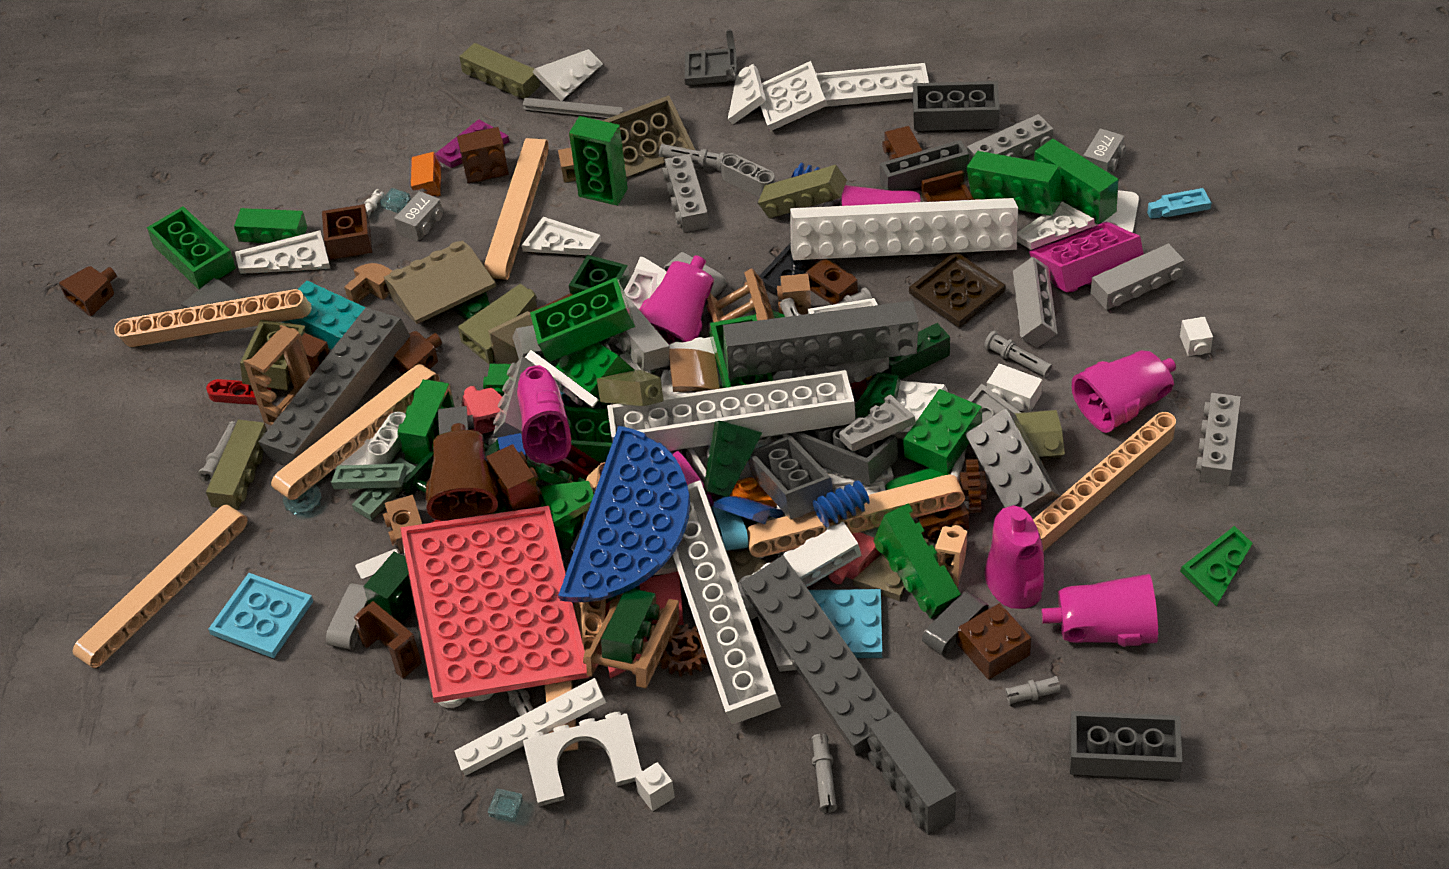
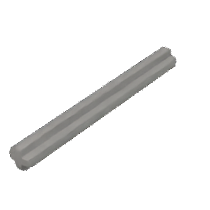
(571, 108)

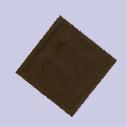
(957, 289)

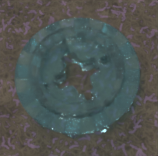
(313, 499)

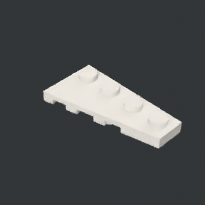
(290, 254)

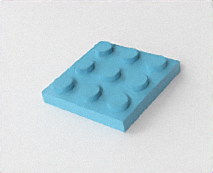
(261, 615)
(855, 617)

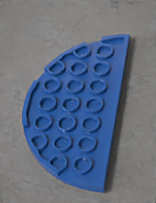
(631, 522)

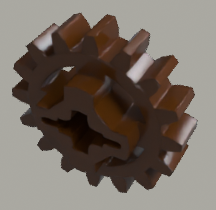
(973, 485)
(684, 651)

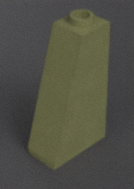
(510, 305)
(631, 388)

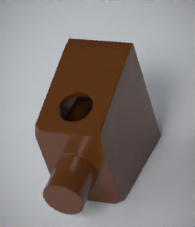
(89, 288)
(417, 351)

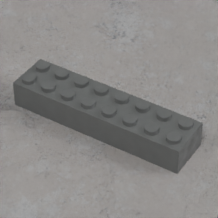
(820, 339)
(335, 385)
(817, 651)

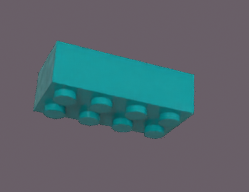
(329, 315)

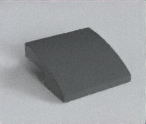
(212, 292)

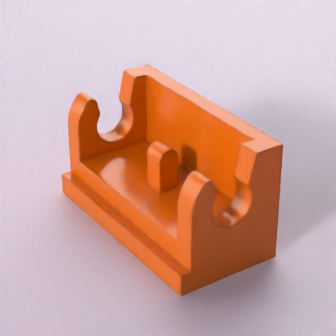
(426, 174)

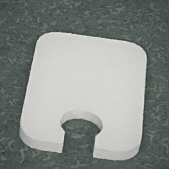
(1126, 211)

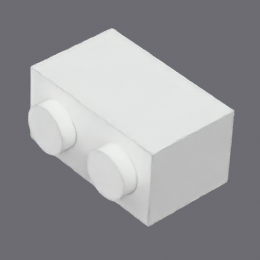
(1015, 387)

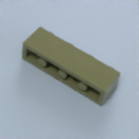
(499, 71)
(802, 191)
(237, 465)

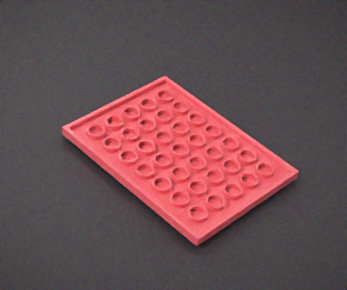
(492, 604)

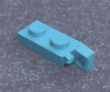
(1179, 203)

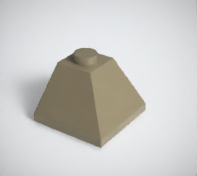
(502, 339)

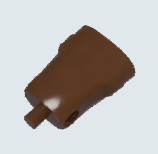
(460, 477)

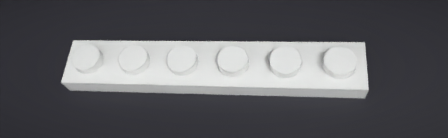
(542, 719)

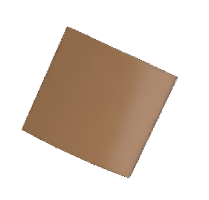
(692, 370)

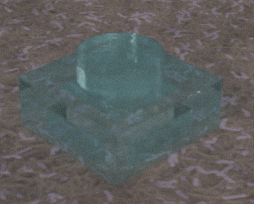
(395, 200)
(505, 805)

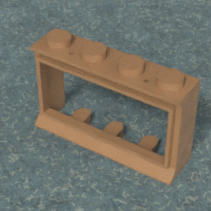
(286, 342)

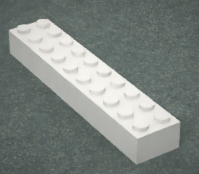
(903, 229)
(764, 407)
(722, 615)

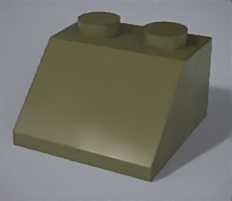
(1044, 433)

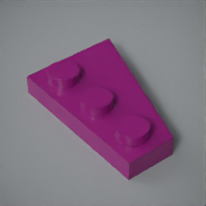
(450, 152)

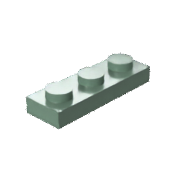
(369, 476)
(374, 499)

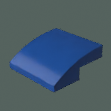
(748, 508)

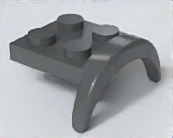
(712, 65)

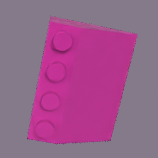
(1087, 254)

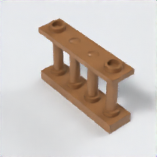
(758, 302)
(651, 651)

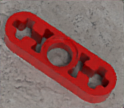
(223, 391)

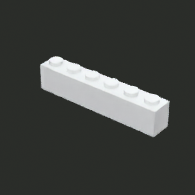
(817, 557)

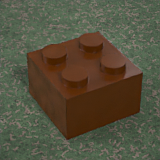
(482, 155)
(347, 231)
(514, 479)
(994, 641)

